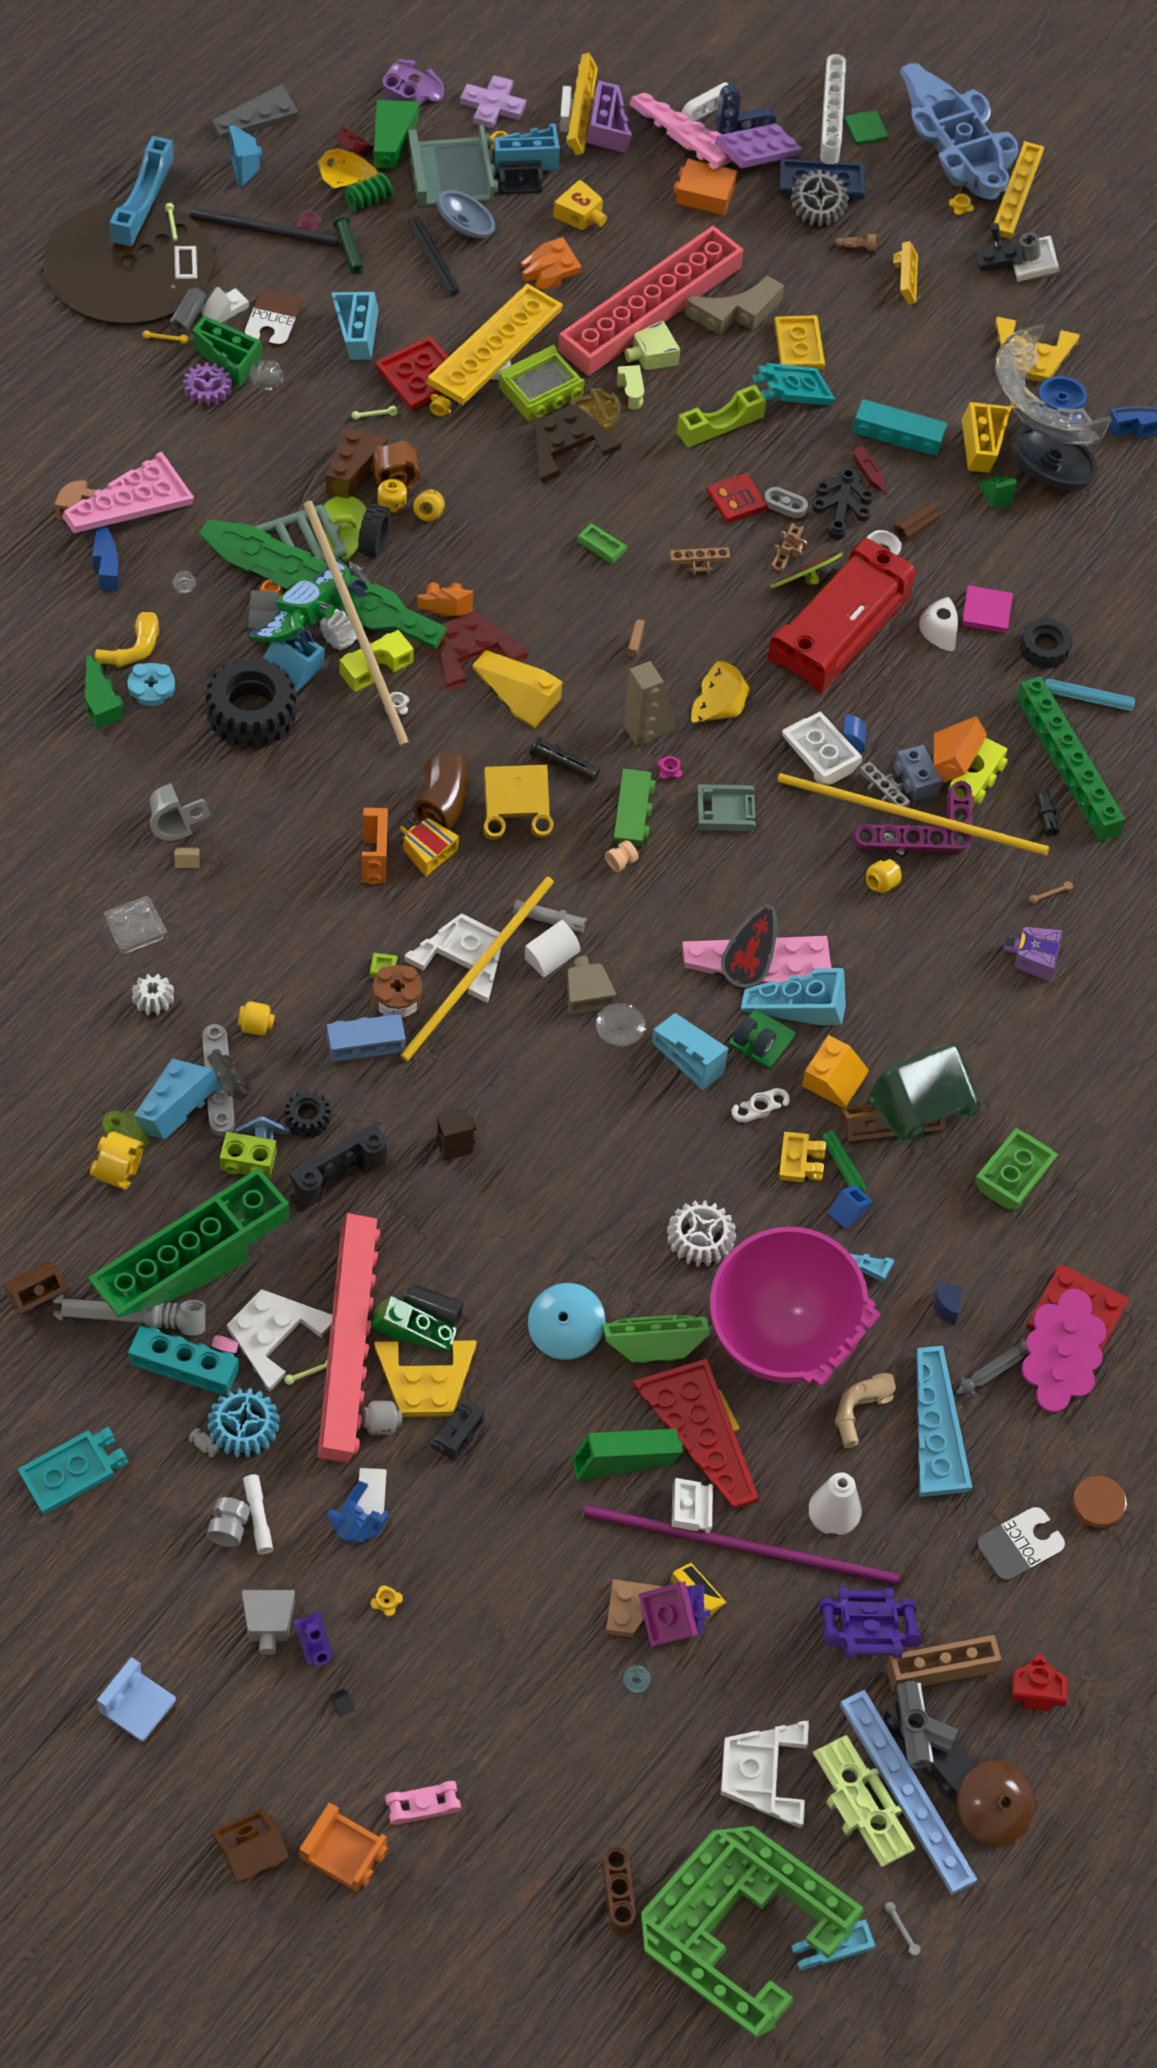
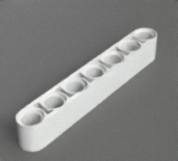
(833, 109)

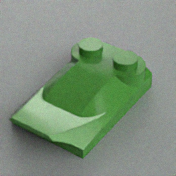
(1015, 1169)

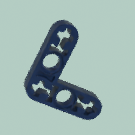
(758, 117)

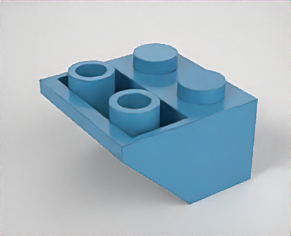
(297, 661)

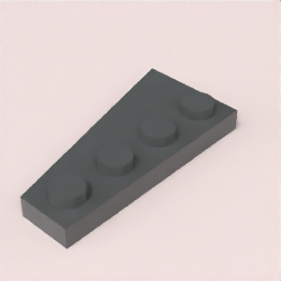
(261, 112)

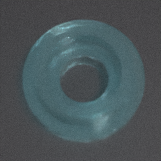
(636, 1671)

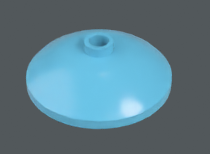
(571, 1337)

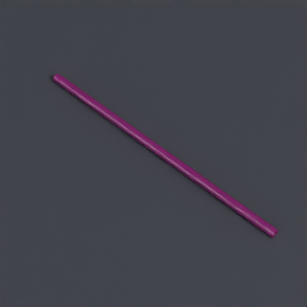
(744, 1545)

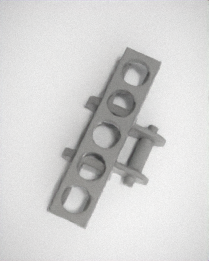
(883, 780)

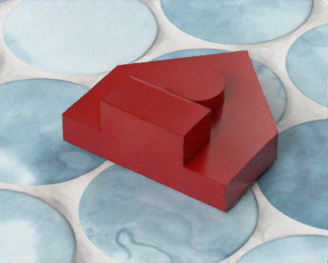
(1039, 1685)

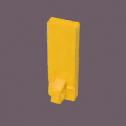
(908, 262)

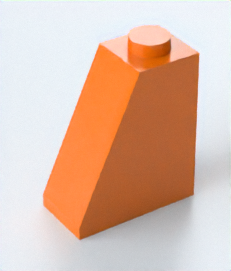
(957, 748)

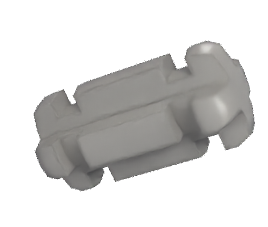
(204, 1442)

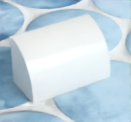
(552, 949)

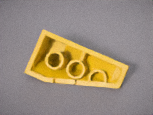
(522, 687)

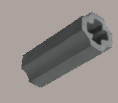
(188, 310)

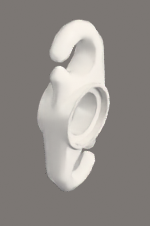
(754, 1113)

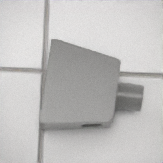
(268, 1616)

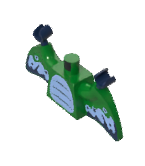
(305, 605)

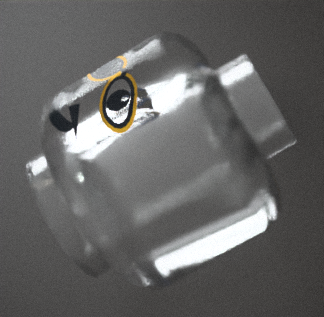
(266, 375)

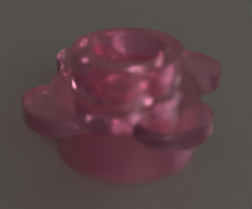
(309, 220)

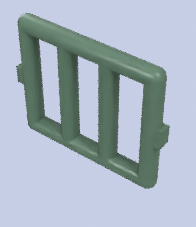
(300, 517)

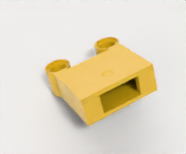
(516, 793)

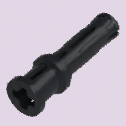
(554, 754)

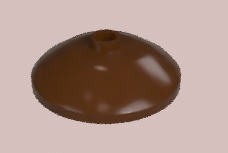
(981, 1807)

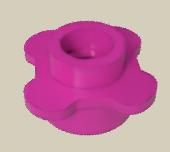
(669, 762)

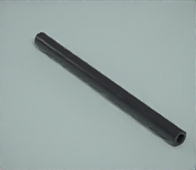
(264, 226)

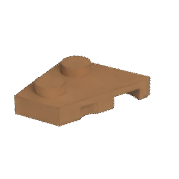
(625, 1607)

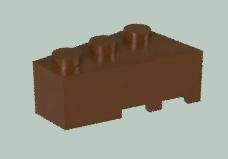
(352, 461)

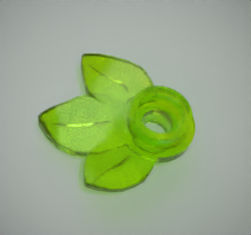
(127, 1127)

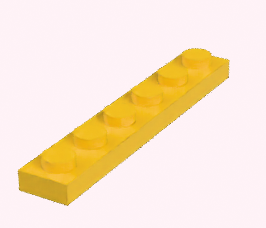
(582, 104)
(1018, 188)

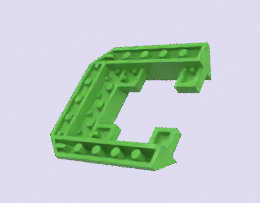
(706, 1889)

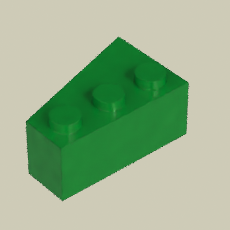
(227, 348)

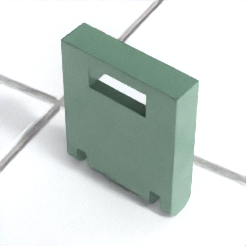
(731, 807)

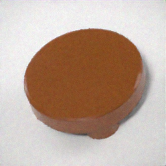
(1099, 1502)

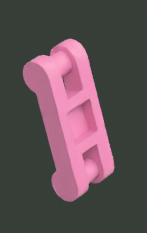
(423, 1803)

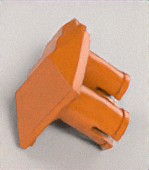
(447, 601)

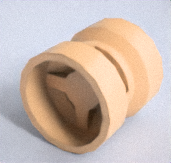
(621, 856)

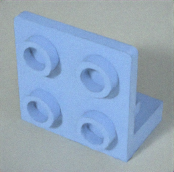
(135, 1701)

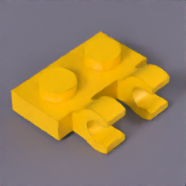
(794, 1158)

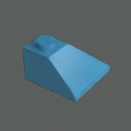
(244, 155)

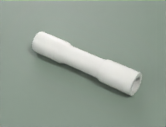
(255, 1499)

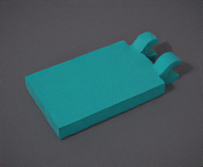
(794, 384)
(71, 1469)

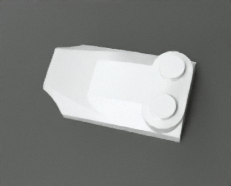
(822, 748)

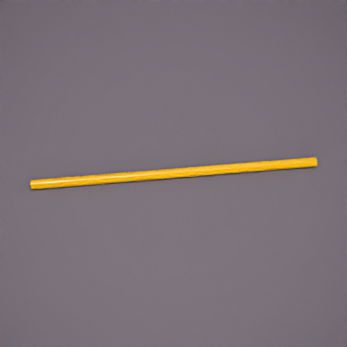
(913, 814)

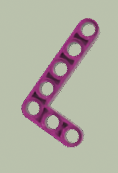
(922, 833)

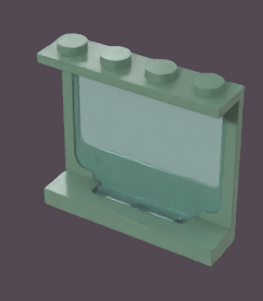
(452, 165)

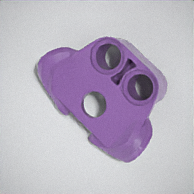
(428, 87)

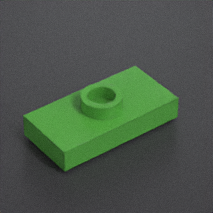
(601, 543)

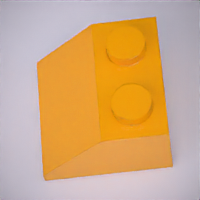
(835, 1072)

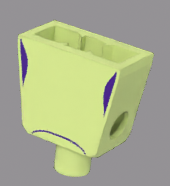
(654, 347)

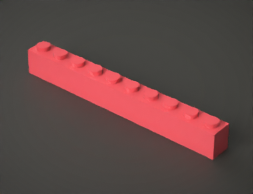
(347, 1339)

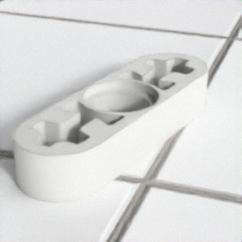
(703, 104)

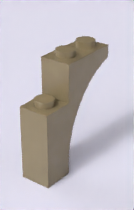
(746, 308)

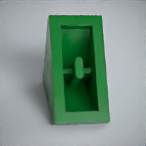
(998, 490)

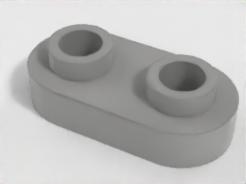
(787, 502)

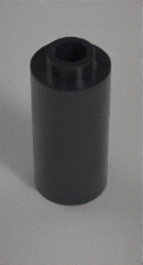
(434, 1304)

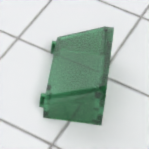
(924, 1090)

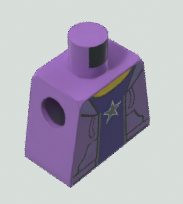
(1035, 951)

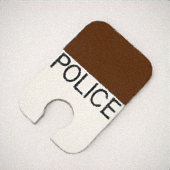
(274, 312)

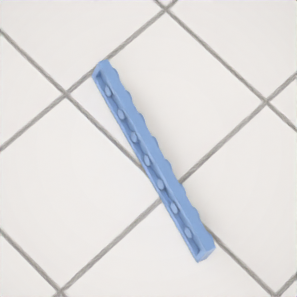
(908, 1792)

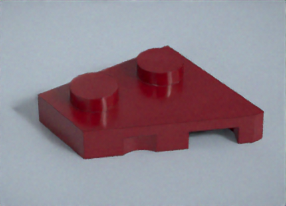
(352, 142)

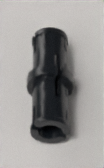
(1047, 813)

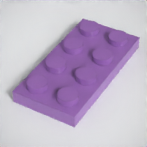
(758, 145)

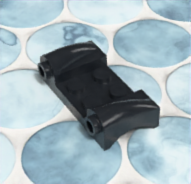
(362, 1151)

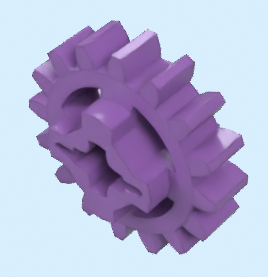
(207, 384)

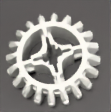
(698, 1242)

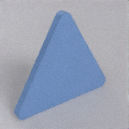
(262, 1128)

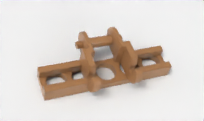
(788, 549)
(707, 557)

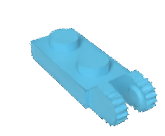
(858, 1943)

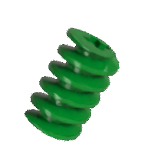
(368, 189)

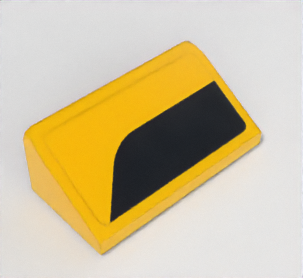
(692, 1576)

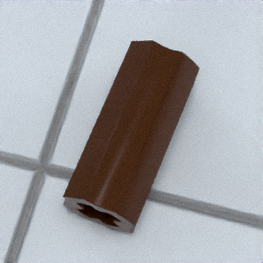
(916, 522)

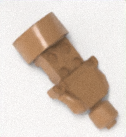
(869, 242)

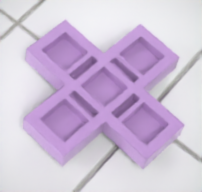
(493, 101)

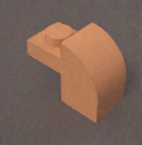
(70, 495)

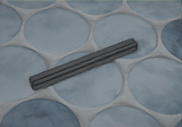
(433, 255)

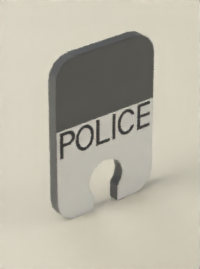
(1014, 1548)

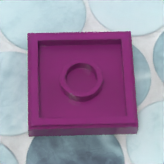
(668, 1614)

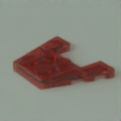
(471, 637)

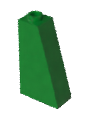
(391, 130)
(625, 1452)

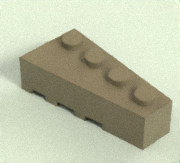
(647, 705)

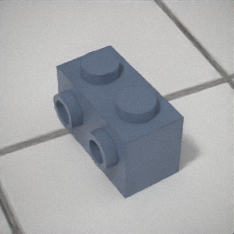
(917, 773)

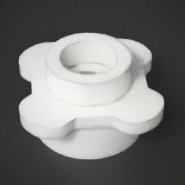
(402, 700)

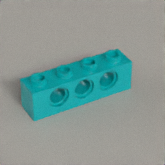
(192, 1372)

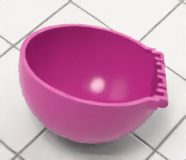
(790, 1305)

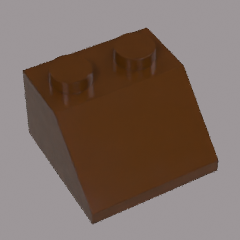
(250, 1845)

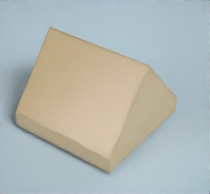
(187, 857)

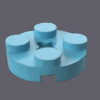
(151, 673)

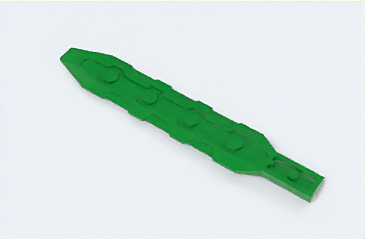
(285, 565)

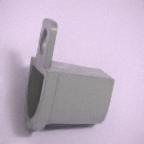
(169, 819)

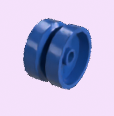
(1062, 393)

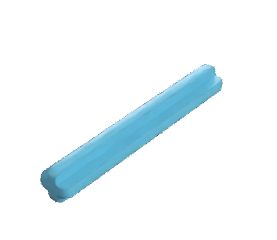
(1090, 695)

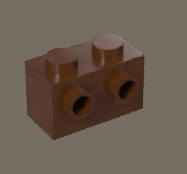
(34, 1287)

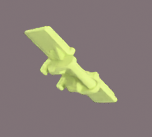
(858, 1805)

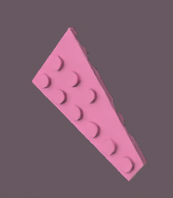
(685, 131)
(135, 494)
(790, 956)

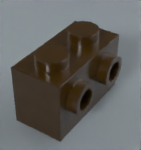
(455, 1133)

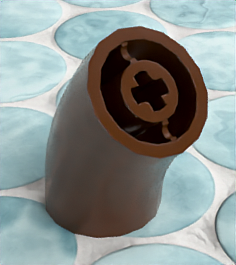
(443, 790)

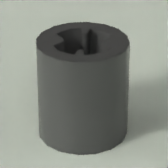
(1030, 246)

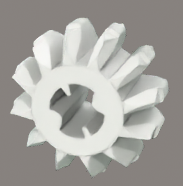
(338, 630)
(153, 994)

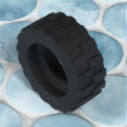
(374, 530)
(1050, 628)

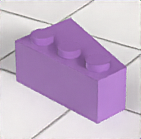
(607, 119)

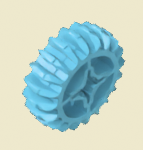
(224, 1415)

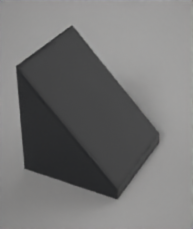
(342, 1702)

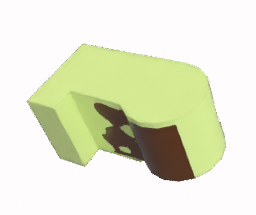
(631, 379)

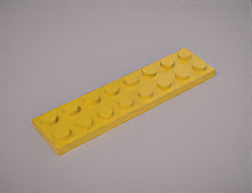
(494, 344)

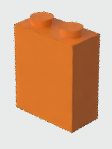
(704, 187)

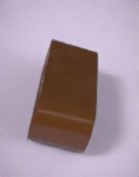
(618, 1877)

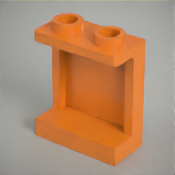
(375, 831)
(343, 1849)

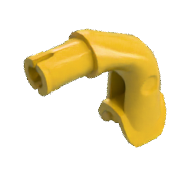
(146, 631)

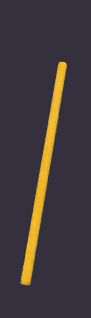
(476, 969)

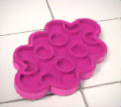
(1063, 1350)

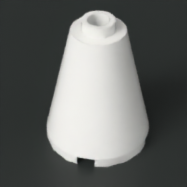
(836, 1505)

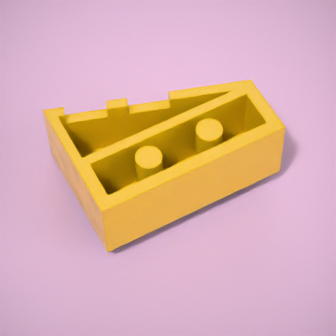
(983, 434)

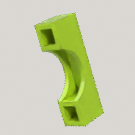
(743, 408)

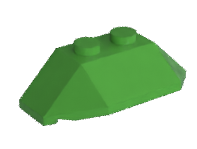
(656, 1336)

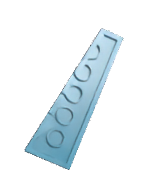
(940, 1442)

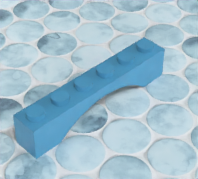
(131, 215)

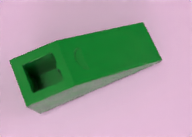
(101, 702)
(412, 1325)

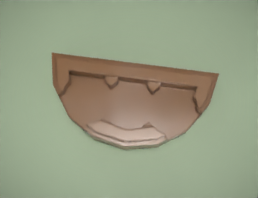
(636, 638)

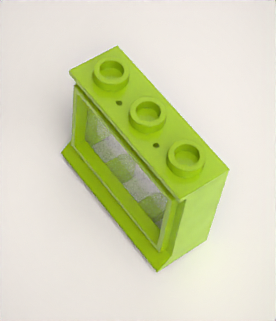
(540, 383)

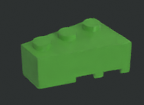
(634, 807)

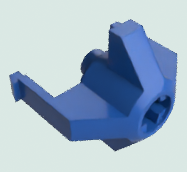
(353, 1523)

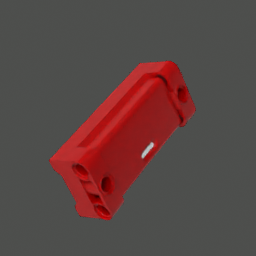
(844, 615)

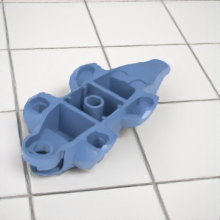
(965, 145)

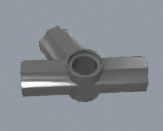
(932, 1732)

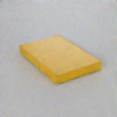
(799, 341)

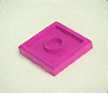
(987, 609)

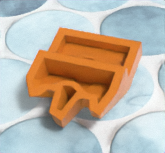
(550, 264)

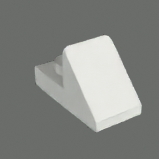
(224, 306)

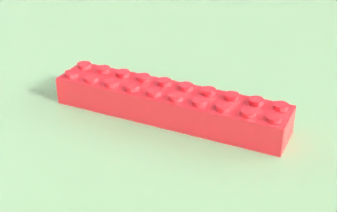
(650, 299)

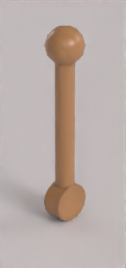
(1033, 899)

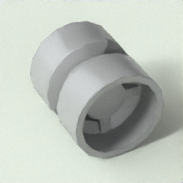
(227, 1521)

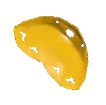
(349, 172)
(723, 699)

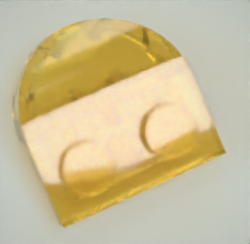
(600, 406)

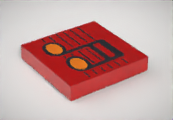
(736, 498)

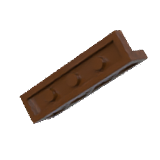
(866, 1123)

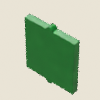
(866, 127)

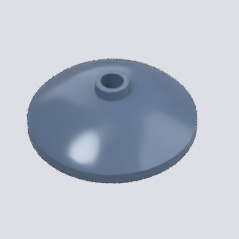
(465, 214)

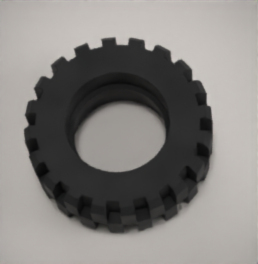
(255, 726)

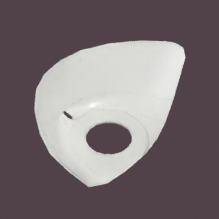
(937, 630)

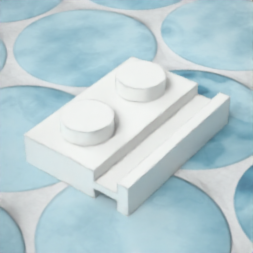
(692, 1505)

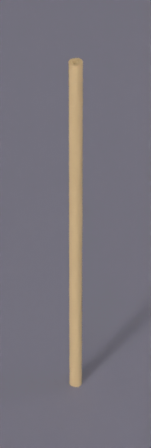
(356, 624)

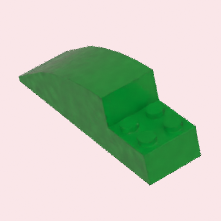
(194, 1247)

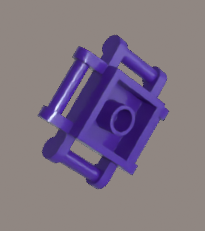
(869, 1626)

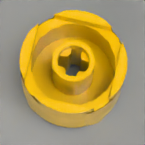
(117, 1159)

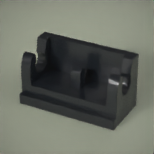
(520, 177)
(459, 1430)

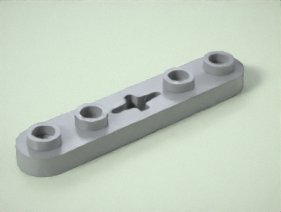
(219, 1104)

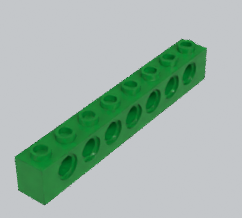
(1070, 759)

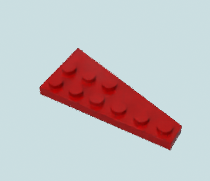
(692, 1405)

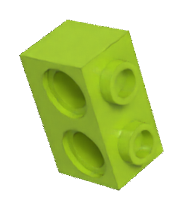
(250, 1149)

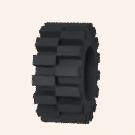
(307, 1101)

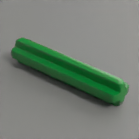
(843, 1160)

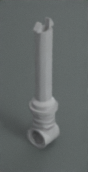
(187, 1317)

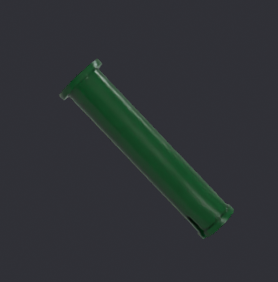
(342, 225)

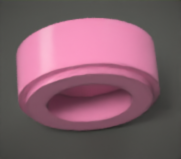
(225, 1344)

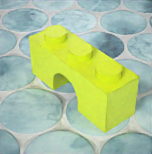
(389, 650)
(987, 762)

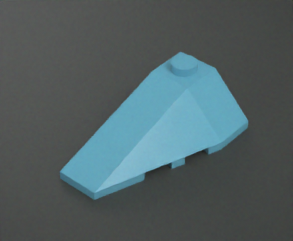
(805, 999)

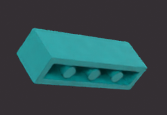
(899, 427)

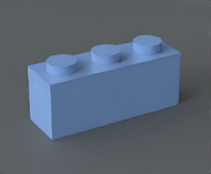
(366, 1037)

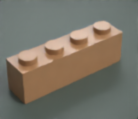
(945, 1662)

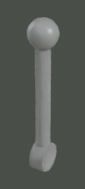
(914, 1949)

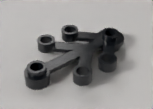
(847, 479)

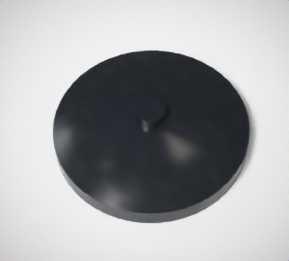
(1053, 462)

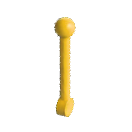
(183, 338)

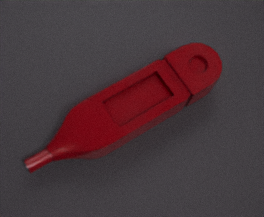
(869, 468)

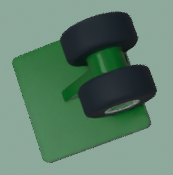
(761, 1038)

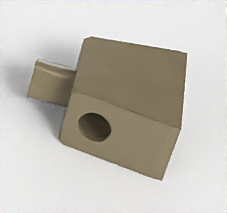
(588, 987)

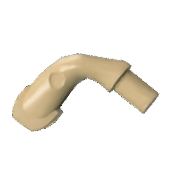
(877, 1389)

